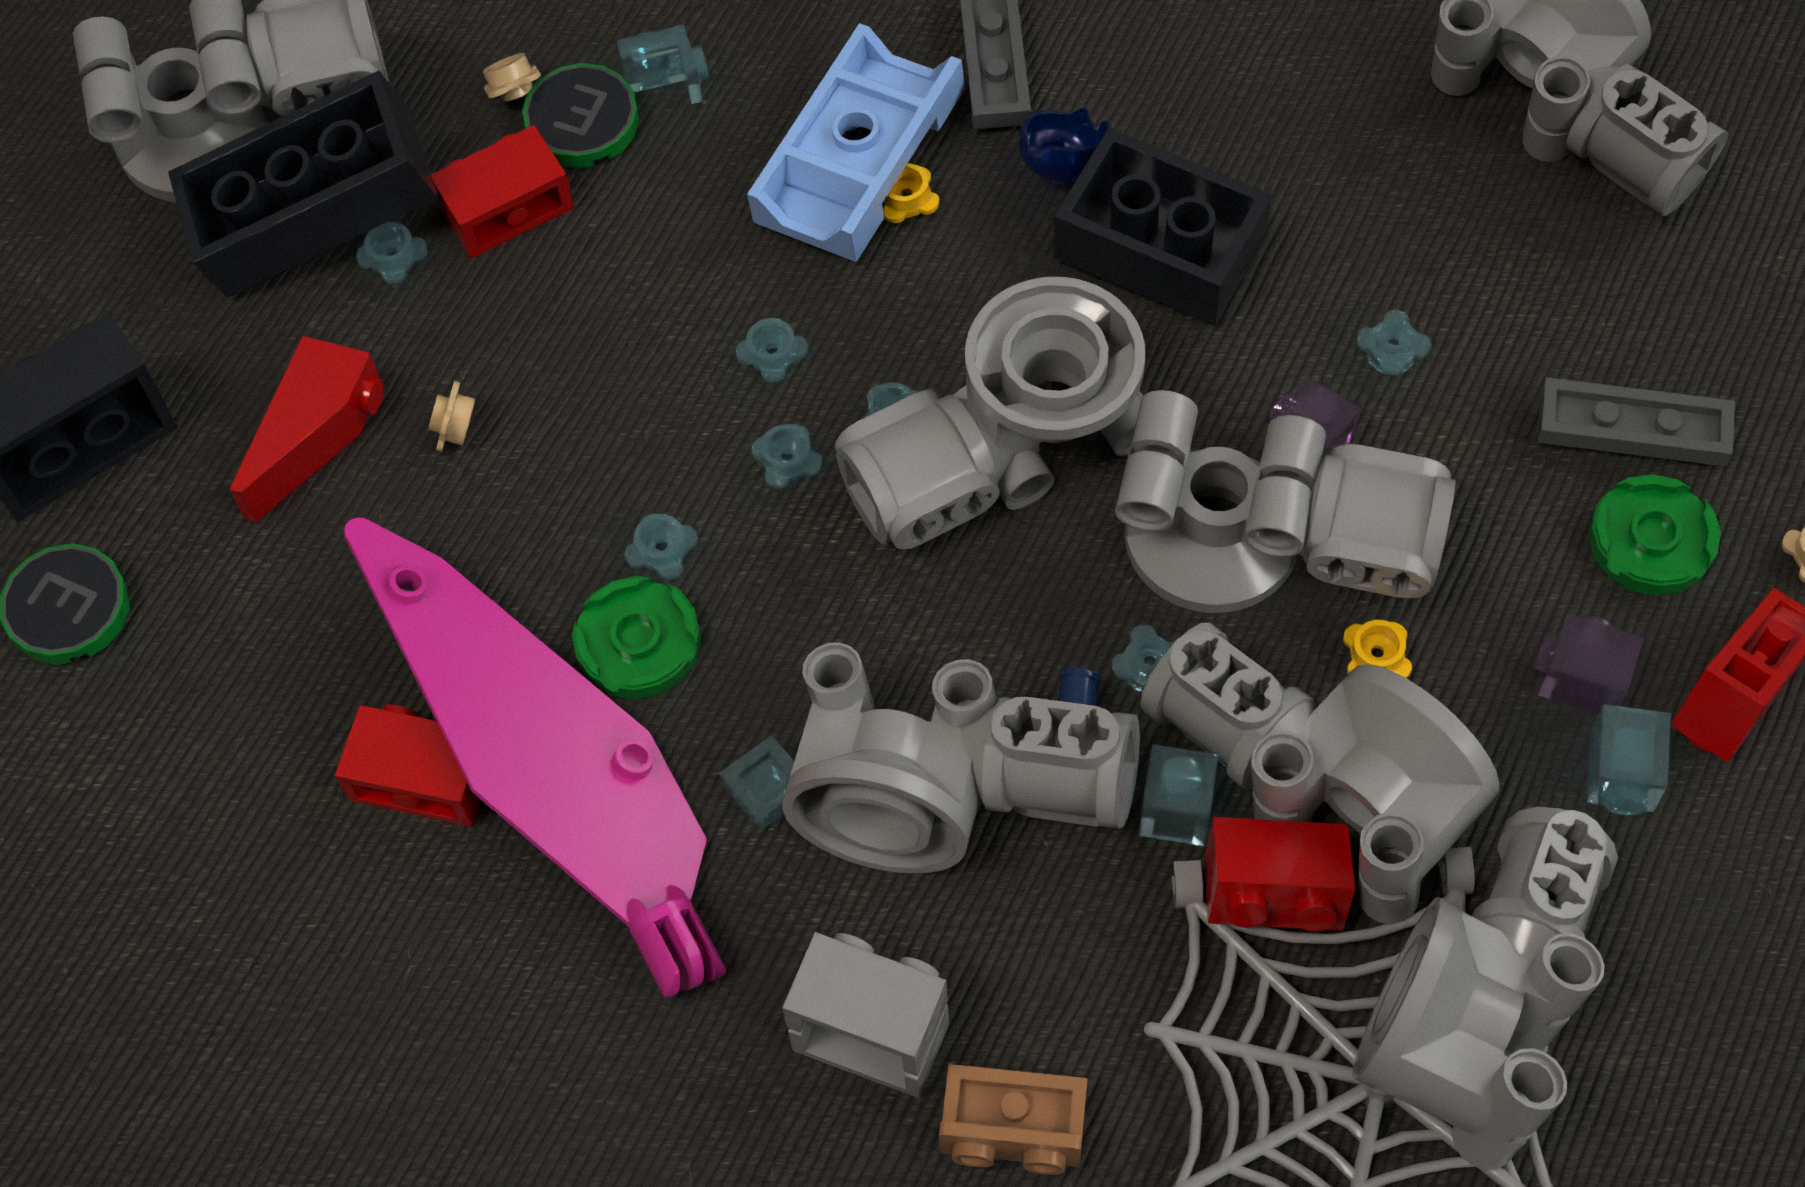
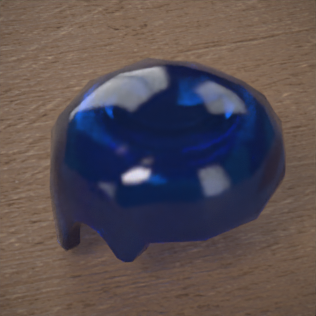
(1059, 143)

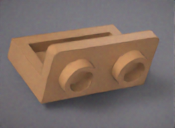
(1013, 1118)

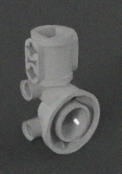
(234, 83)
(1583, 89)
(951, 457)
(1354, 517)
(1371, 750)
(908, 789)
(1493, 984)

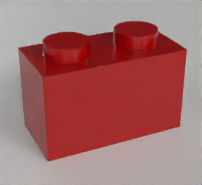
(502, 191)
(404, 767)
(1278, 874)

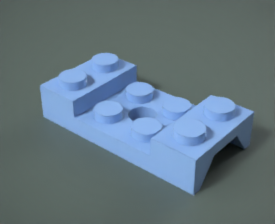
(835, 187)

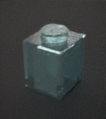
(1628, 759)
(1178, 795)

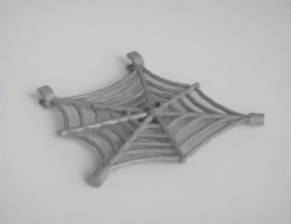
(1456, 882)

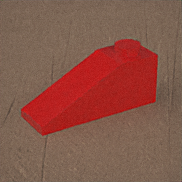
(308, 422)
(1745, 677)

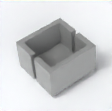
(867, 1012)

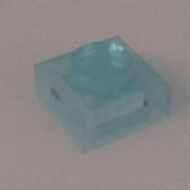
(760, 781)

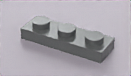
(995, 63)
(1636, 421)

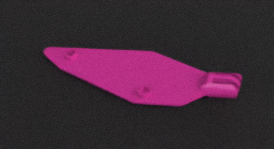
(549, 752)

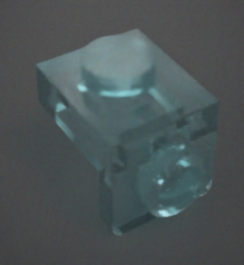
(663, 59)

